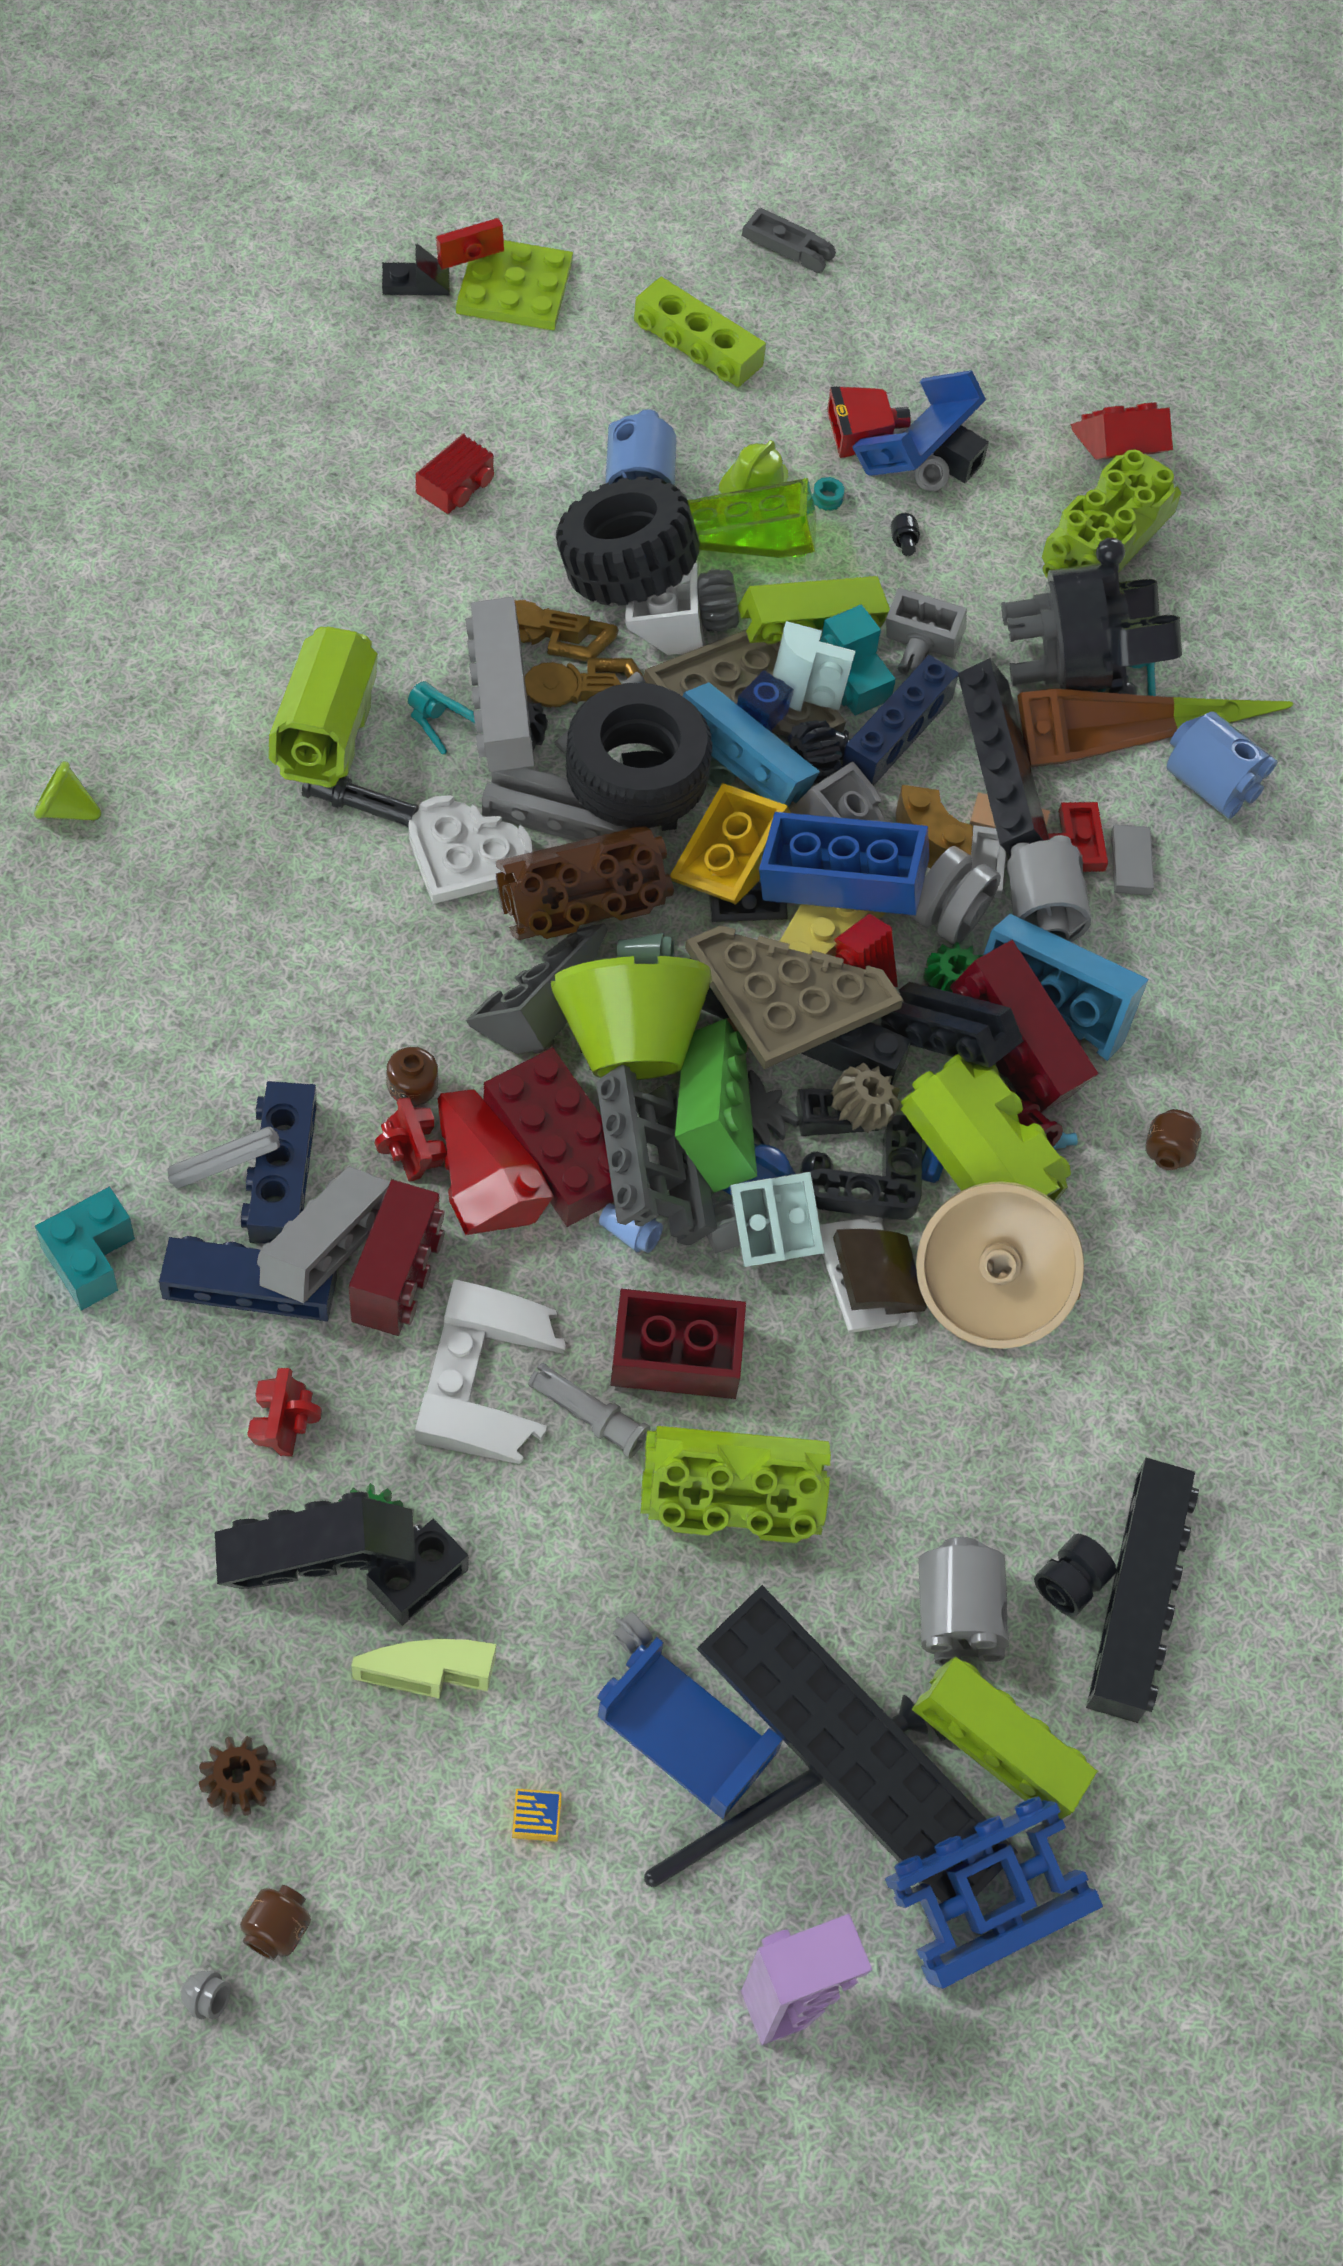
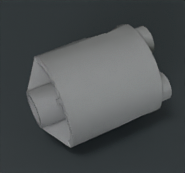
(1050, 887)
(963, 1601)

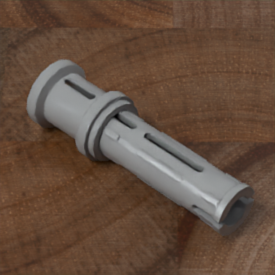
(605, 1419)

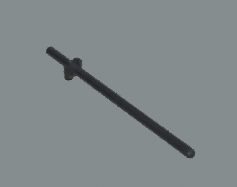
(762, 1809)

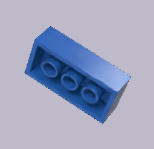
(844, 863)

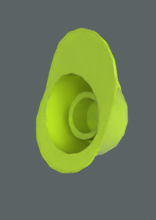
(755, 467)

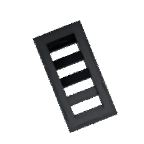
(823, 1123)

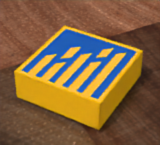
(536, 1815)

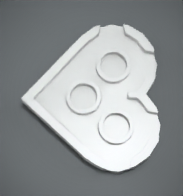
(461, 847)

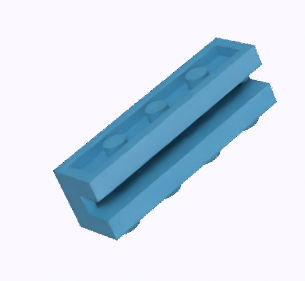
(751, 749)

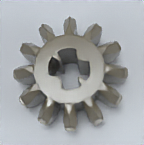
(865, 1098)

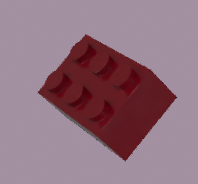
(396, 1258)
(678, 1343)

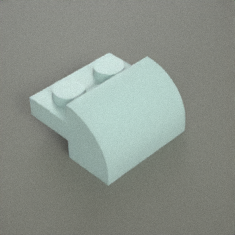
(812, 667)
(777, 1219)

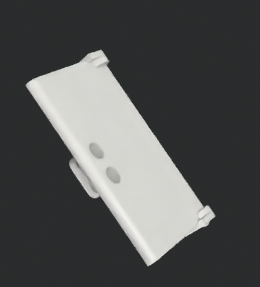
(857, 1319)

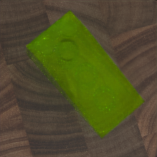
(758, 521)

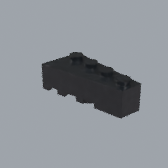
(314, 1542)

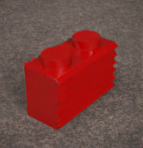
(455, 474)
(868, 944)

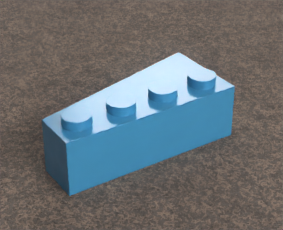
(1088, 990)

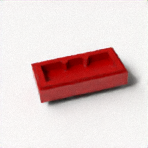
(470, 243)

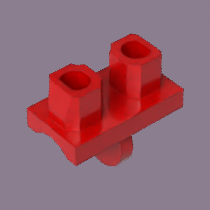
(406, 1142)
(288, 1414)

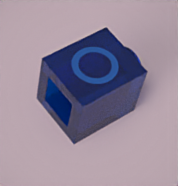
(766, 699)

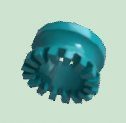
(826, 502)

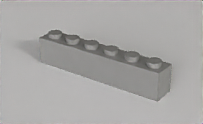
(501, 685)

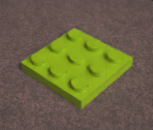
(516, 285)

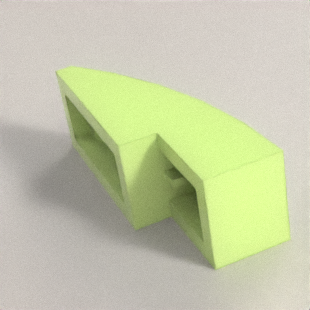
(427, 1664)

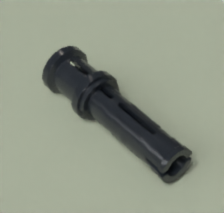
(363, 799)

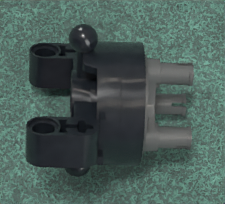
(1092, 626)

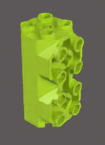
(1128, 504)
(324, 707)
(976, 1133)
(740, 1480)

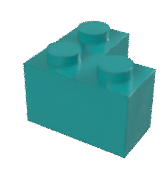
(869, 678)
(78, 1243)

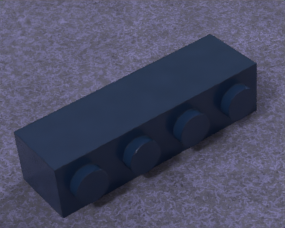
(230, 1278)

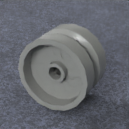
(956, 895)

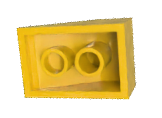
(728, 845)

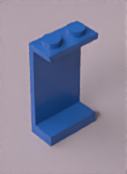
(952, 402)
(685, 1730)

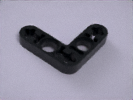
(890, 1183)

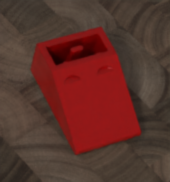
(1117, 430)

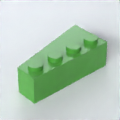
(716, 1107)

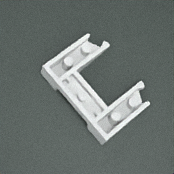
(446, 1414)

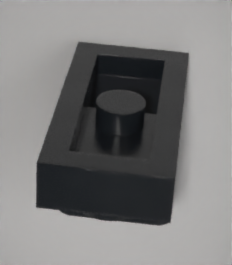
(416, 278)

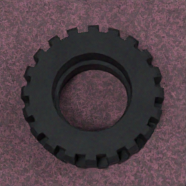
(628, 541)

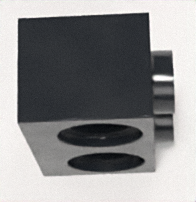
(424, 1577)

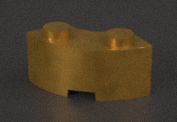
(925, 808)

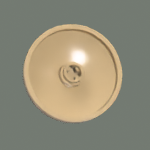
(1000, 1265)

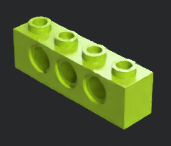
(699, 332)

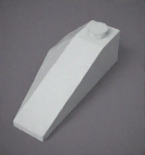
(672, 619)

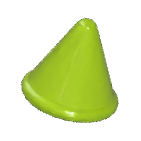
(66, 798)

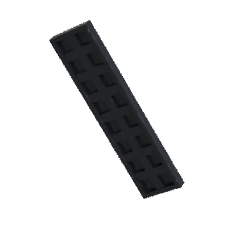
(843, 1736)

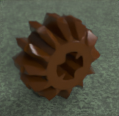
(220, 1778)

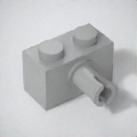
(924, 626)

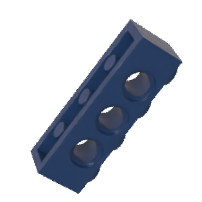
(901, 719)
(282, 1105)

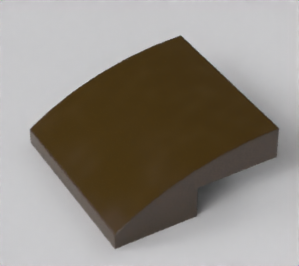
(878, 1270)

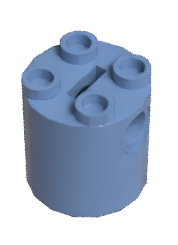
(641, 448)
(1219, 763)

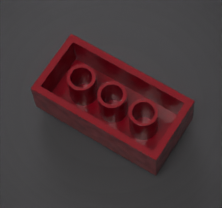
(1050, 1060)
(558, 1129)

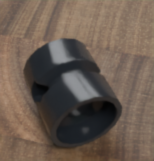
(1080, 1571)

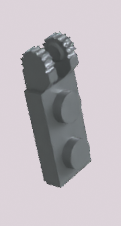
(789, 239)

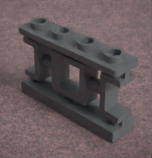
(626, 1140)

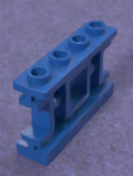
(1009, 1928)

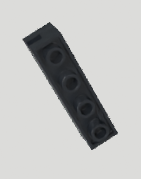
(954, 1024)

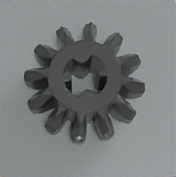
(718, 600)

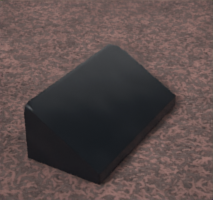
(749, 908)

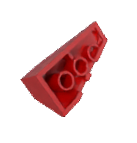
(489, 1169)

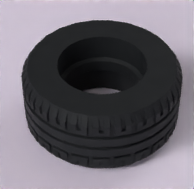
(643, 716)

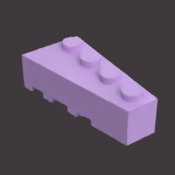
(801, 1976)

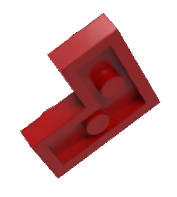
(1083, 826)

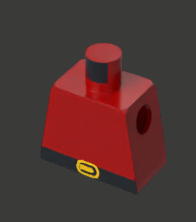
(862, 414)

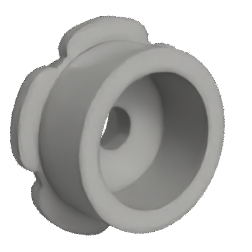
(631, 1632)

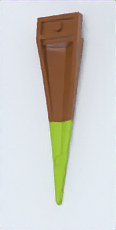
(1082, 724)

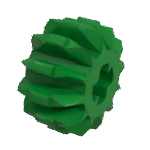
(947, 965)

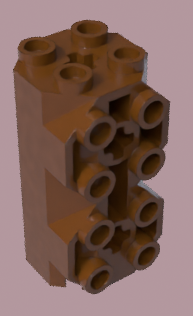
(584, 883)

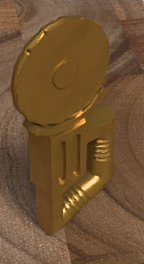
(557, 625)
(557, 685)

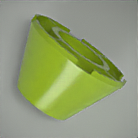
(633, 1011)

